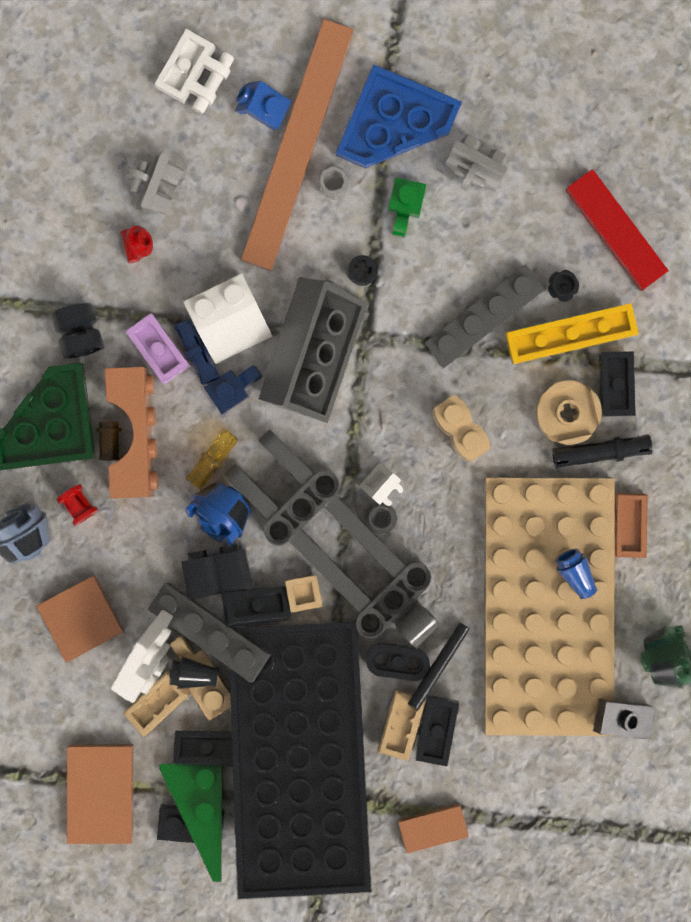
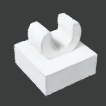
(380, 484)

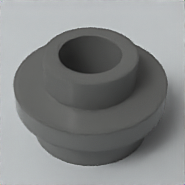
(380, 528)

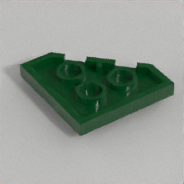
(50, 422)

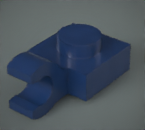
(230, 390)

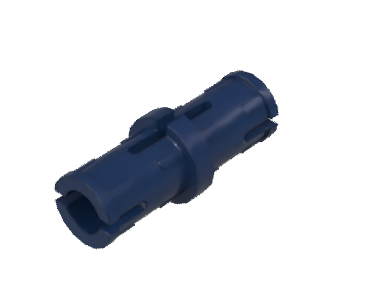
(197, 352)

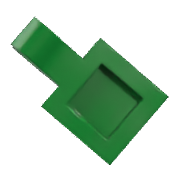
(406, 202)

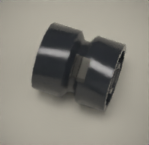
(74, 320)

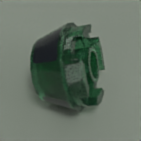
(667, 657)

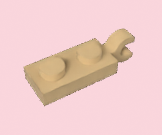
(210, 699)

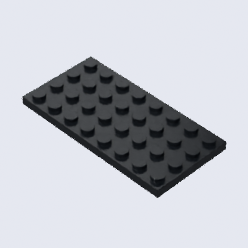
(300, 765)

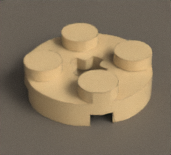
(583, 423)

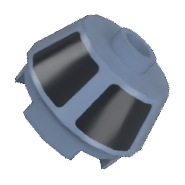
(23, 533)

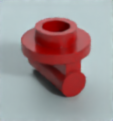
(136, 243)

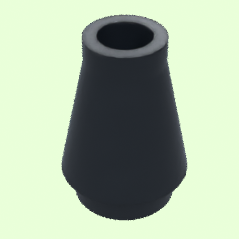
(192, 674)

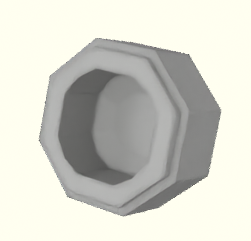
(333, 182)

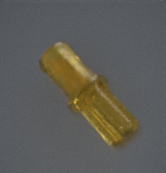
(212, 459)

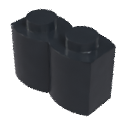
(216, 573)

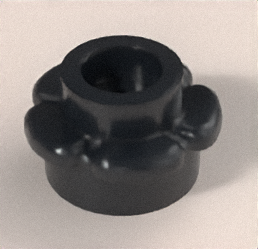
(571, 282)

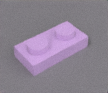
(157, 348)

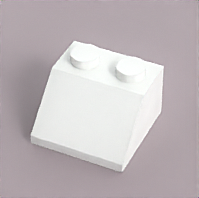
(228, 319)

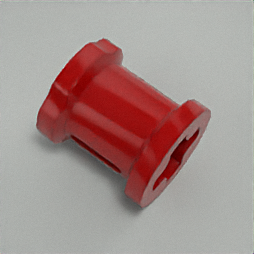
(77, 504)

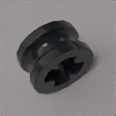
(354, 276)

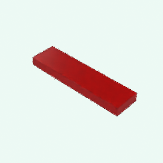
(616, 230)

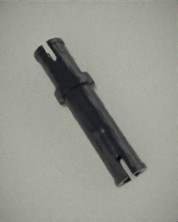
(601, 451)

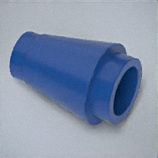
(576, 572)

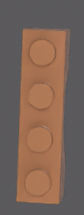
(134, 473)

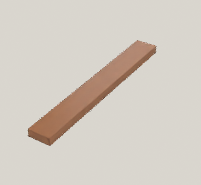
(297, 145)

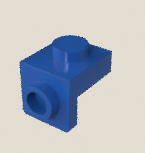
(262, 104)

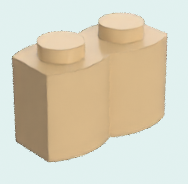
(466, 437)

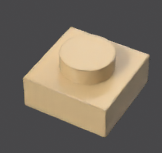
(303, 593)

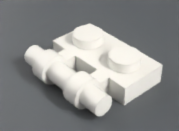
(185, 67)

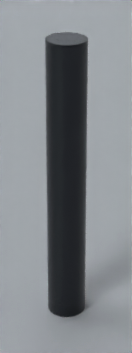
(438, 666)

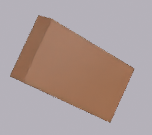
(631, 525)
(433, 828)

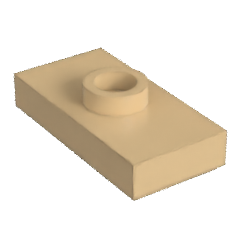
(154, 707)
(400, 726)

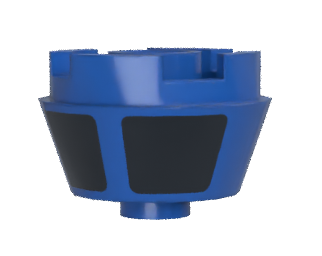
(219, 512)

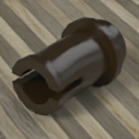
(109, 441)

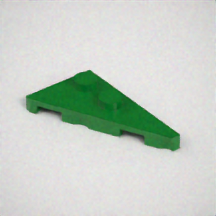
(199, 801)

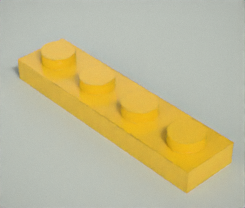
(571, 334)

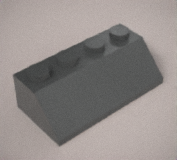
(313, 349)

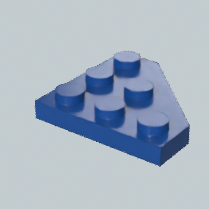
(394, 118)

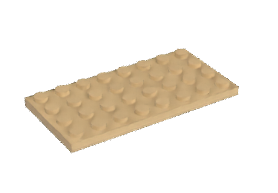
(542, 643)

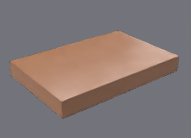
(100, 793)

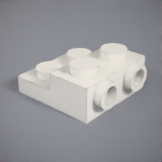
(145, 660)

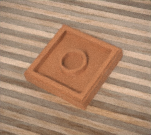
(80, 618)

